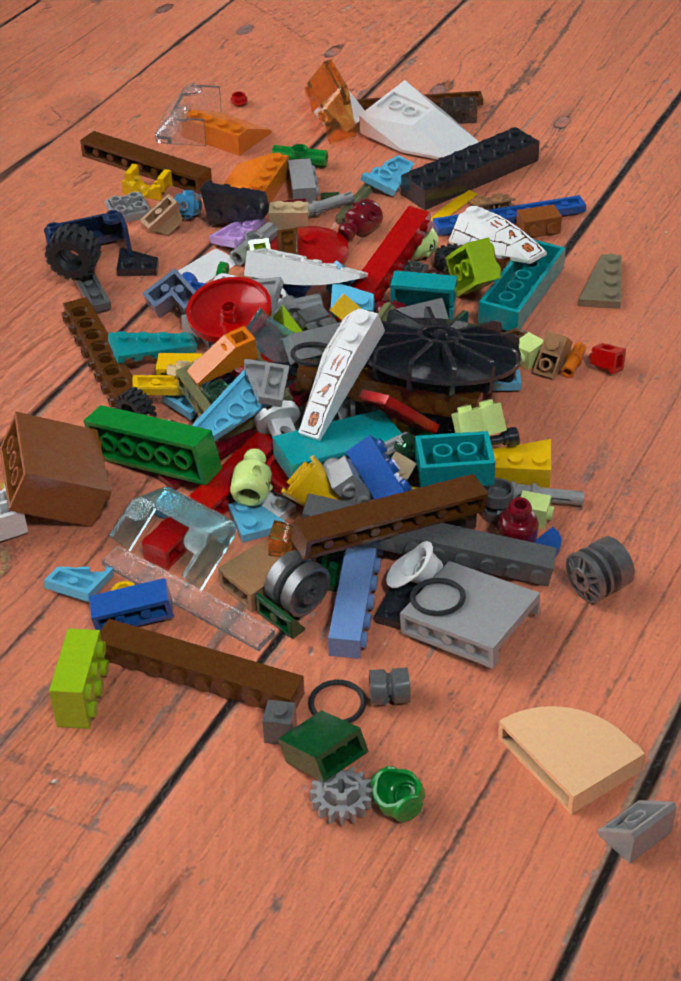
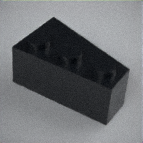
(233, 204)

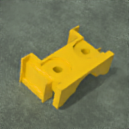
(134, 183)

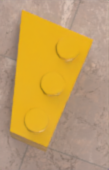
(525, 463)

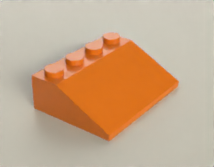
(229, 132)
(261, 173)

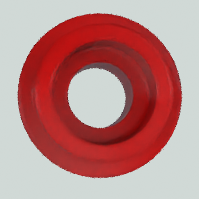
(239, 98)

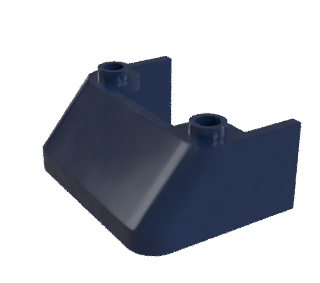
(106, 226)

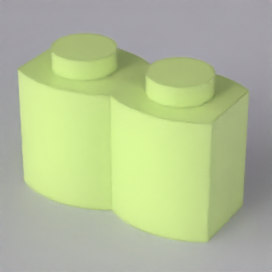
(485, 417)

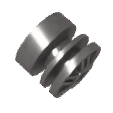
(600, 569)

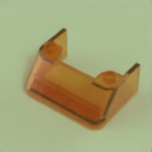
(331, 94)

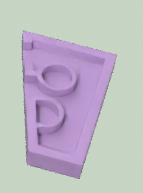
(235, 233)

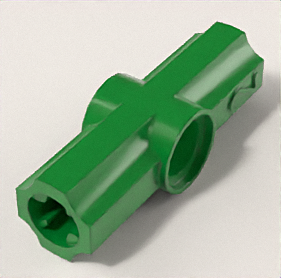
(301, 151)

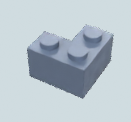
(169, 292)

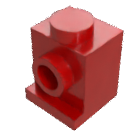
(608, 357)

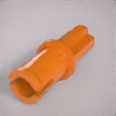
(573, 360)

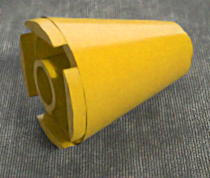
(309, 480)

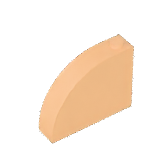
(571, 752)

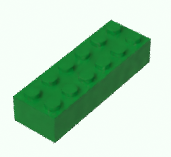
(156, 444)

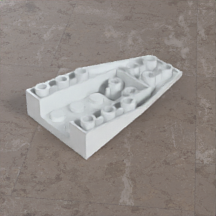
(413, 124)

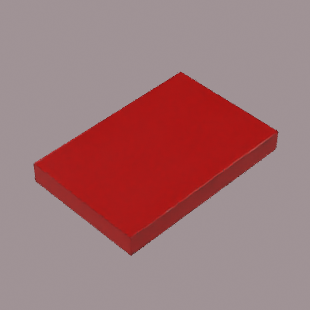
(398, 411)

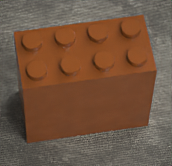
(54, 470)

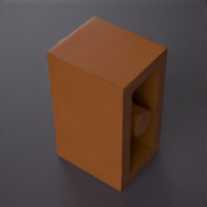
(539, 221)

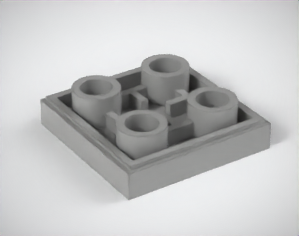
(131, 206)

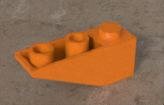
(224, 356)

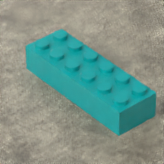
(521, 288)

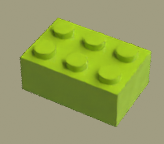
(474, 266)
(79, 678)

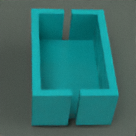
(423, 287)

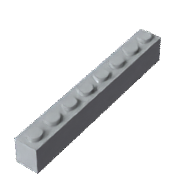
(325, 333)

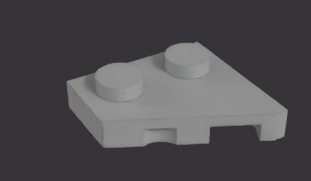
(267, 380)

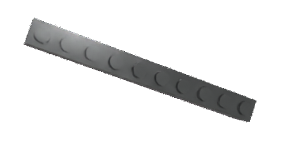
(462, 546)

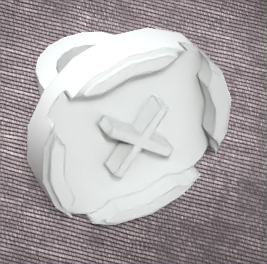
(277, 418)

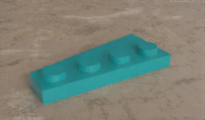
(144, 344)

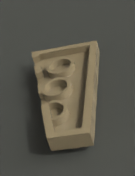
(604, 284)

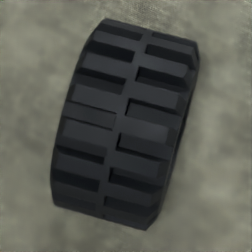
(82, 243)

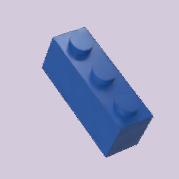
(377, 468)
(133, 604)

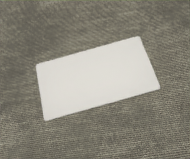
(206, 266)

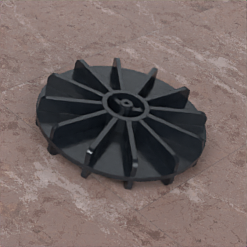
(444, 352)

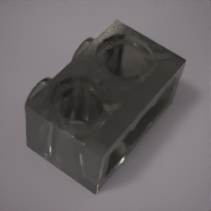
(460, 109)

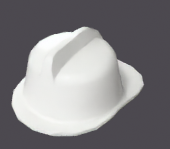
(414, 566)

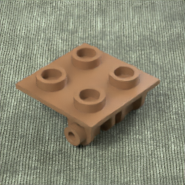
(497, 200)

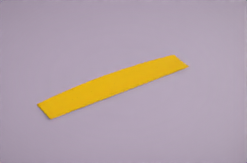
(455, 204)

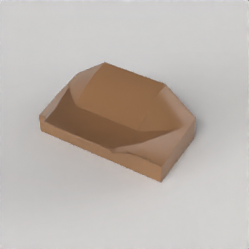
(163, 216)

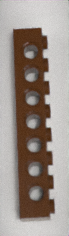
(94, 345)

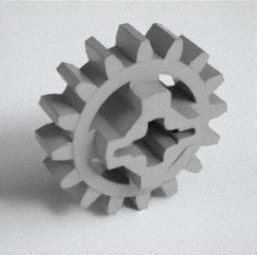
(342, 796)

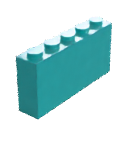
(293, 449)

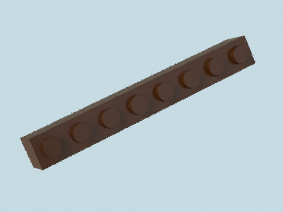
(149, 161)
(425, 398)
(388, 516)
(199, 666)

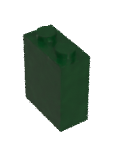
(323, 745)

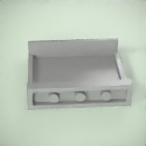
(483, 622)

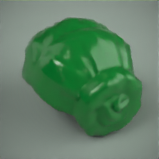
(398, 793)

